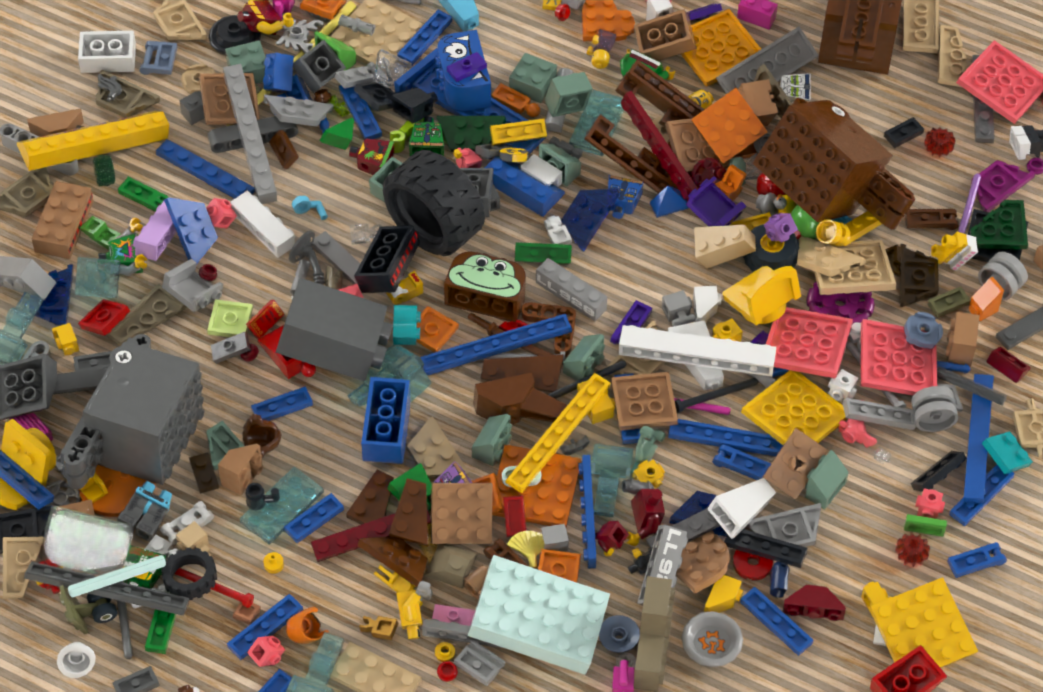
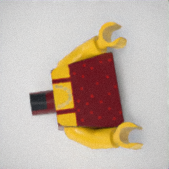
(263, 18)

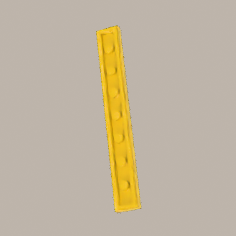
(557, 433)

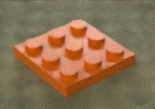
(729, 125)

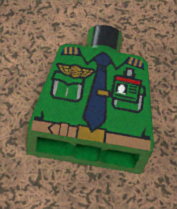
(426, 136)

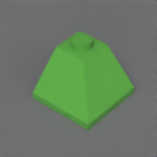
(345, 53)

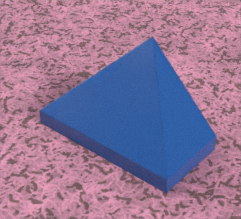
(668, 202)

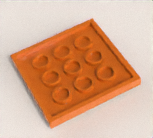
(552, 497)

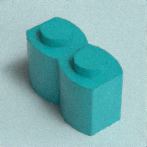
(405, 324)

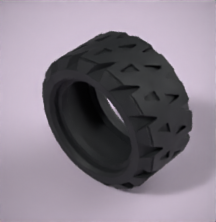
(435, 200)

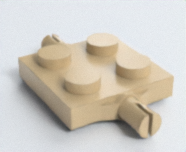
(1030, 427)

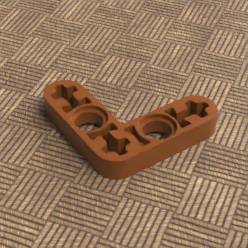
(534, 317)

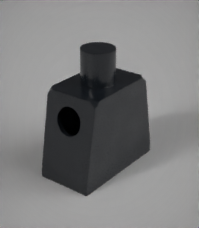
(414, 104)

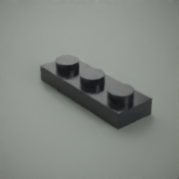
(939, 471)

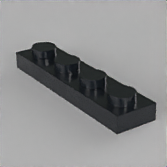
(768, 548)

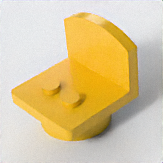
(764, 294)
(32, 452)

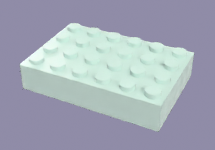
(539, 615)

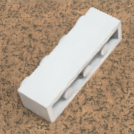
(263, 224)

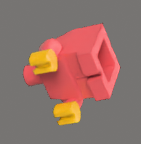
(467, 158)

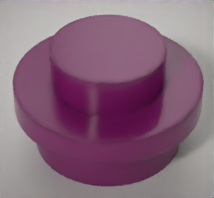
(1035, 165)

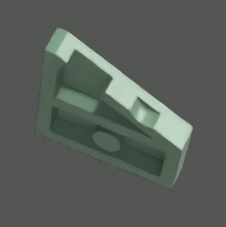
(220, 441)

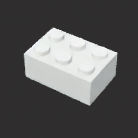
(107, 51)

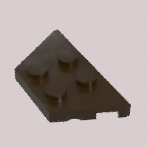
(917, 276)

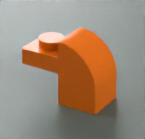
(732, 182)

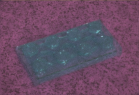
(598, 103)
(296, 495)

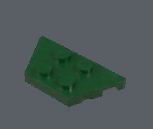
(468, 130)

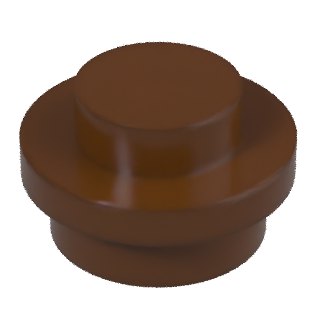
(322, 96)

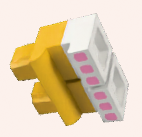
(955, 249)

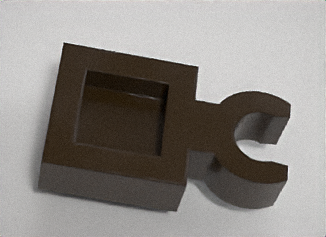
(895, 258)

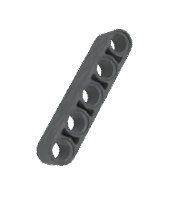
(228, 137)

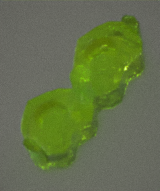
(339, 107)

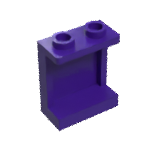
(713, 205)

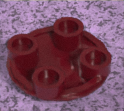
(706, 169)

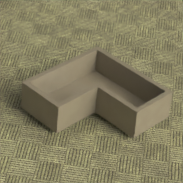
(654, 634)

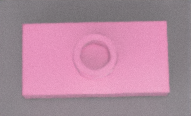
(453, 614)

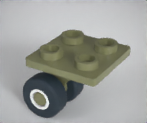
(98, 606)

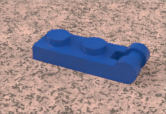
(740, 462)
(976, 560)

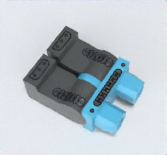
(148, 506)

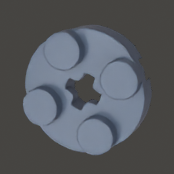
(921, 339)

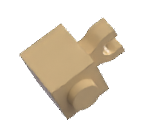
(192, 537)

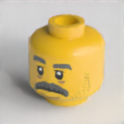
(702, 98)

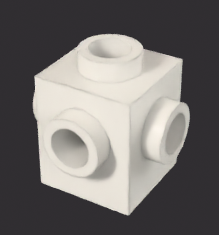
(843, 386)

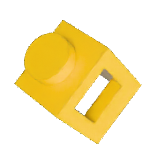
(65, 339)
(873, 594)

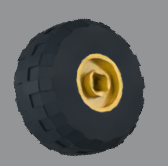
(772, 253)

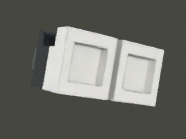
(1026, 141)

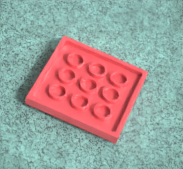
(1003, 82)
(809, 341)
(892, 362)

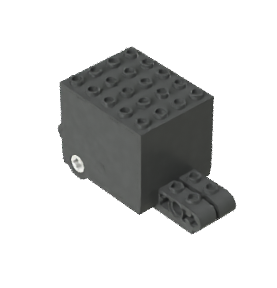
(136, 416)

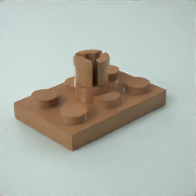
(793, 463)

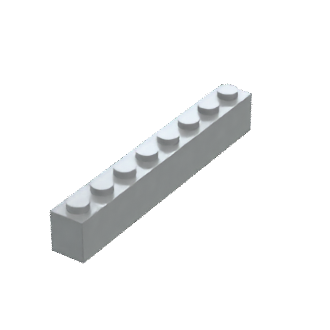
(250, 134)

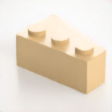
(722, 243)

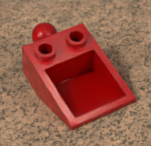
(288, 365)

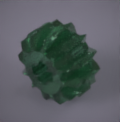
(104, 170)

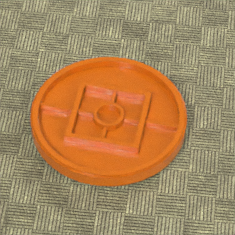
(119, 488)

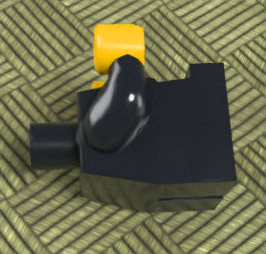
(641, 561)

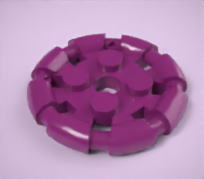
(848, 310)

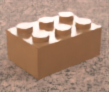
(665, 36)

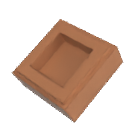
(246, 615)

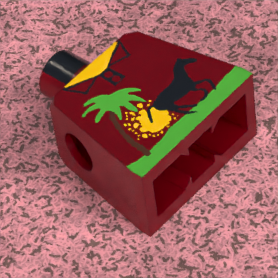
(372, 154)

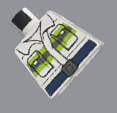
(797, 86)

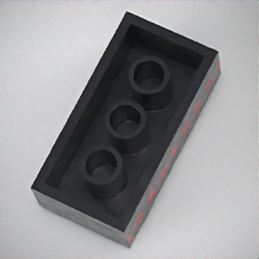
(387, 259)

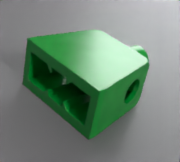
(416, 473)

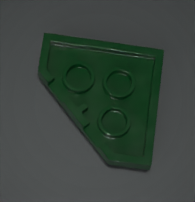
(1003, 227)

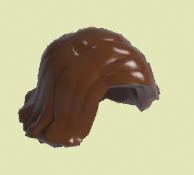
(262, 433)

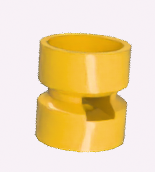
(832, 233)

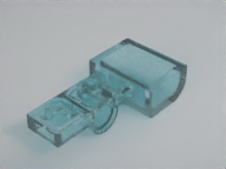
(17, 322)
(397, 364)
(611, 465)
(320, 666)

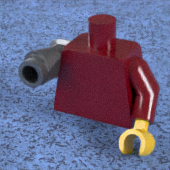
(646, 507)

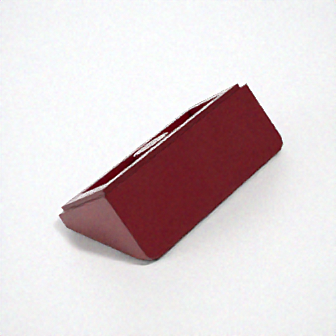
(1008, 364)

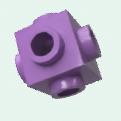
(780, 227)

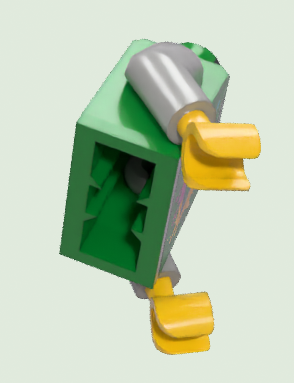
(123, 250)

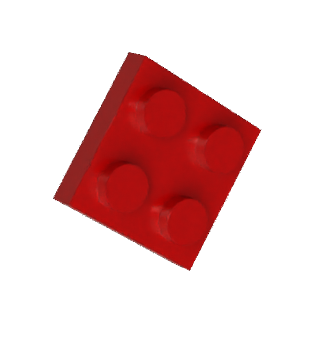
(104, 317)

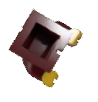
(611, 535)

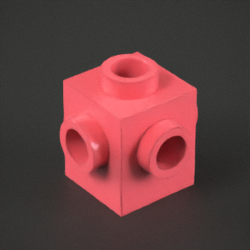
(221, 213)
(930, 503)
(266, 651)

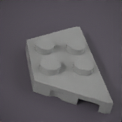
(298, 111)
(793, 526)

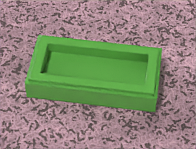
(925, 525)

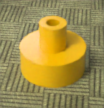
(273, 562)

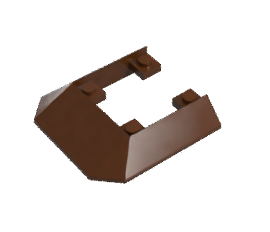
(663, 96)

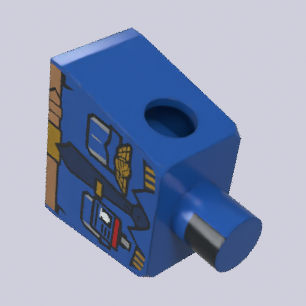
(631, 192)

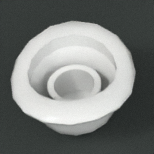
(76, 660)

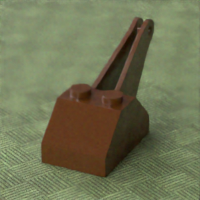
(516, 398)

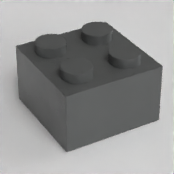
(318, 66)

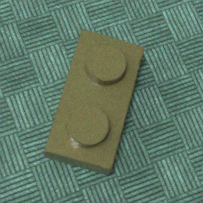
(949, 302)

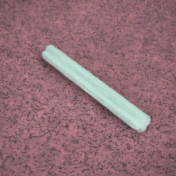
(116, 576)

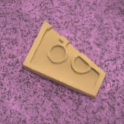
(17, 556)

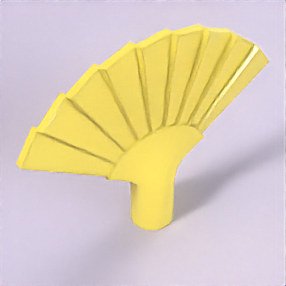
(529, 544)

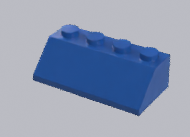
(523, 187)

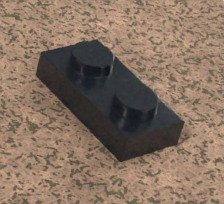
(904, 132)

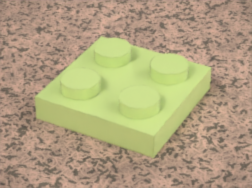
(229, 318)

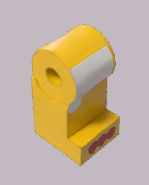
(407, 289)

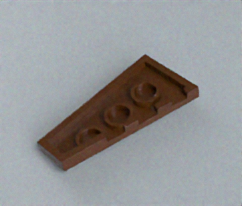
(544, 369)

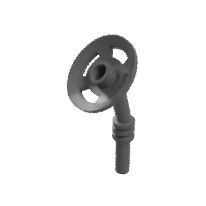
(304, 248)

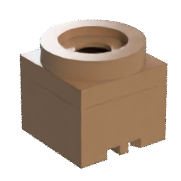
(759, 99)

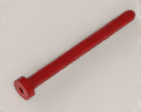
(246, 600)

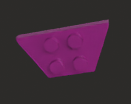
(999, 183)

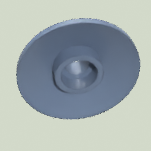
(619, 626)

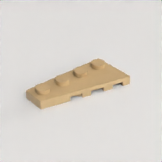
(950, 56)

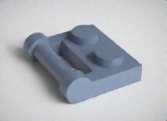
(164, 58)

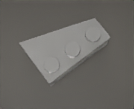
(25, 276)

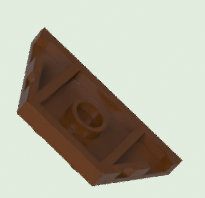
(397, 556)

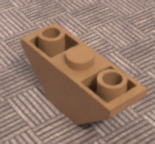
(55, 122)

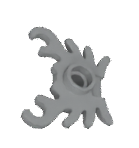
(297, 35)

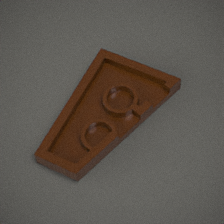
(372, 500)
(411, 514)

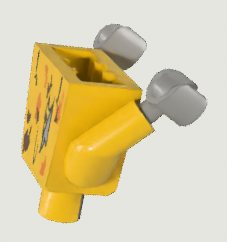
(409, 608)

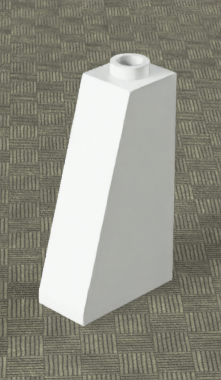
(707, 377)
(741, 505)

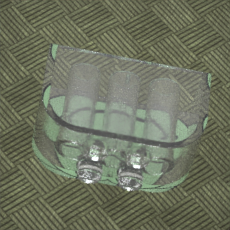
(86, 541)

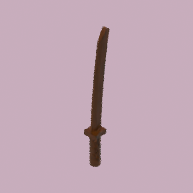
(493, 329)

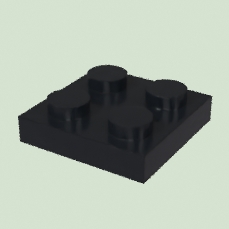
(375, 95)

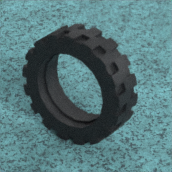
(184, 558)

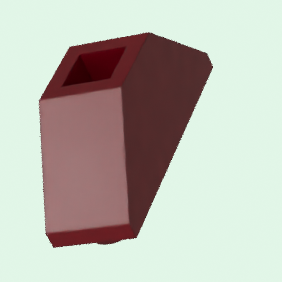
(815, 603)

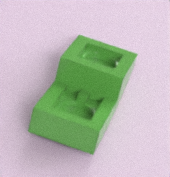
(98, 231)

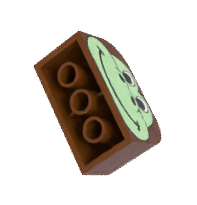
(486, 285)

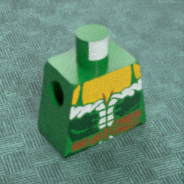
(147, 579)

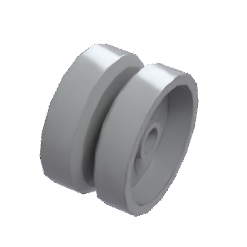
(1006, 271)
(934, 409)

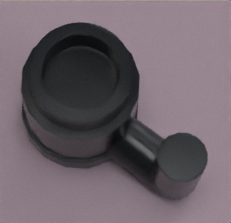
(256, 497)

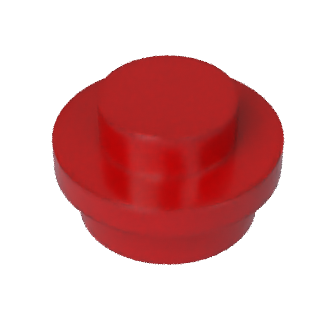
(562, 12)
(447, 671)

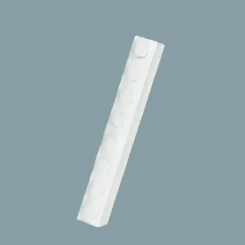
(697, 350)

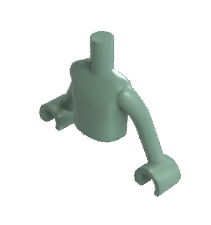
(646, 449)

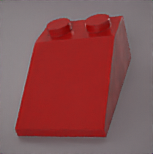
(910, 674)

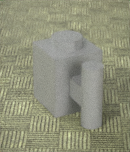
(677, 308)

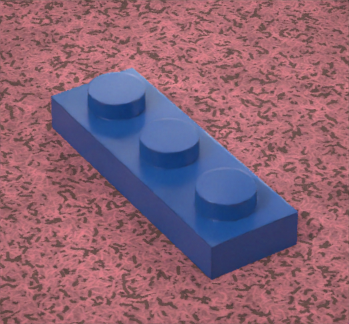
(283, 404)
(314, 518)

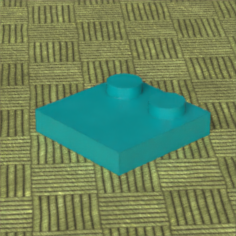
(1007, 452)

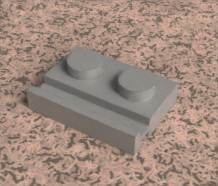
(479, 662)

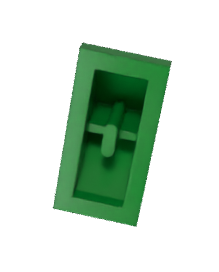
(339, 135)

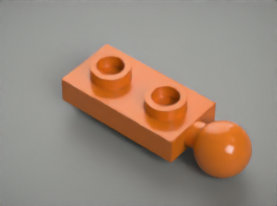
(515, 100)

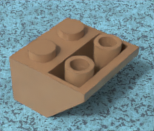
(240, 467)

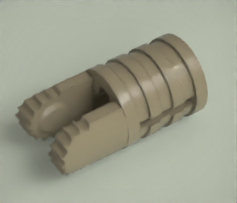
(332, 280)

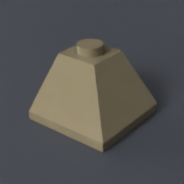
(451, 565)

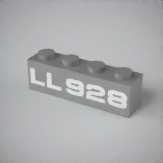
(571, 289)
(665, 556)

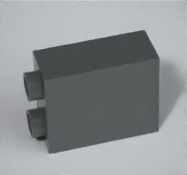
(335, 330)

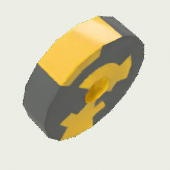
(514, 154)

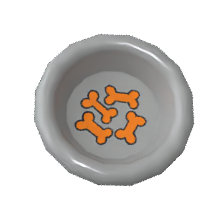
(712, 639)

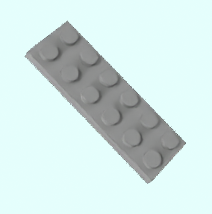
(780, 58)

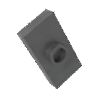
(230, 347)

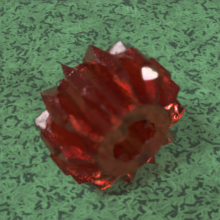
(939, 141)
(912, 549)

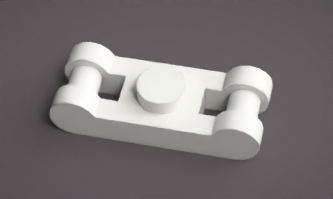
(186, 519)

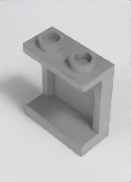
(190, 287)

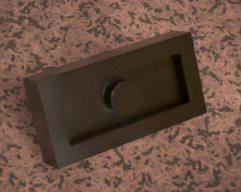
(203, 472)

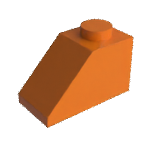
(986, 299)

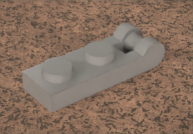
(354, 76)

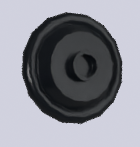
(230, 33)

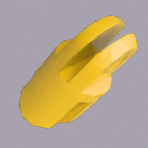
(395, 582)

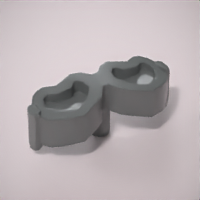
(572, 448)

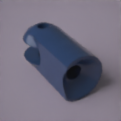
(779, 579)

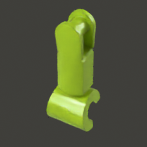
(401, 135)

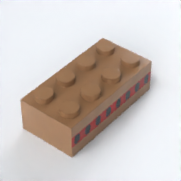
(61, 220)

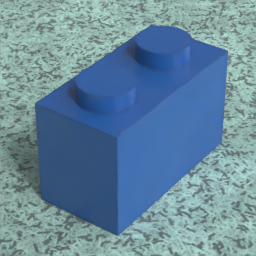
(278, 72)

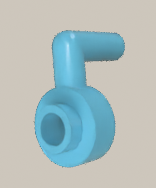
(302, 204)

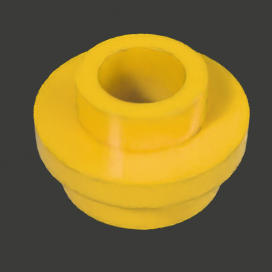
(444, 656)

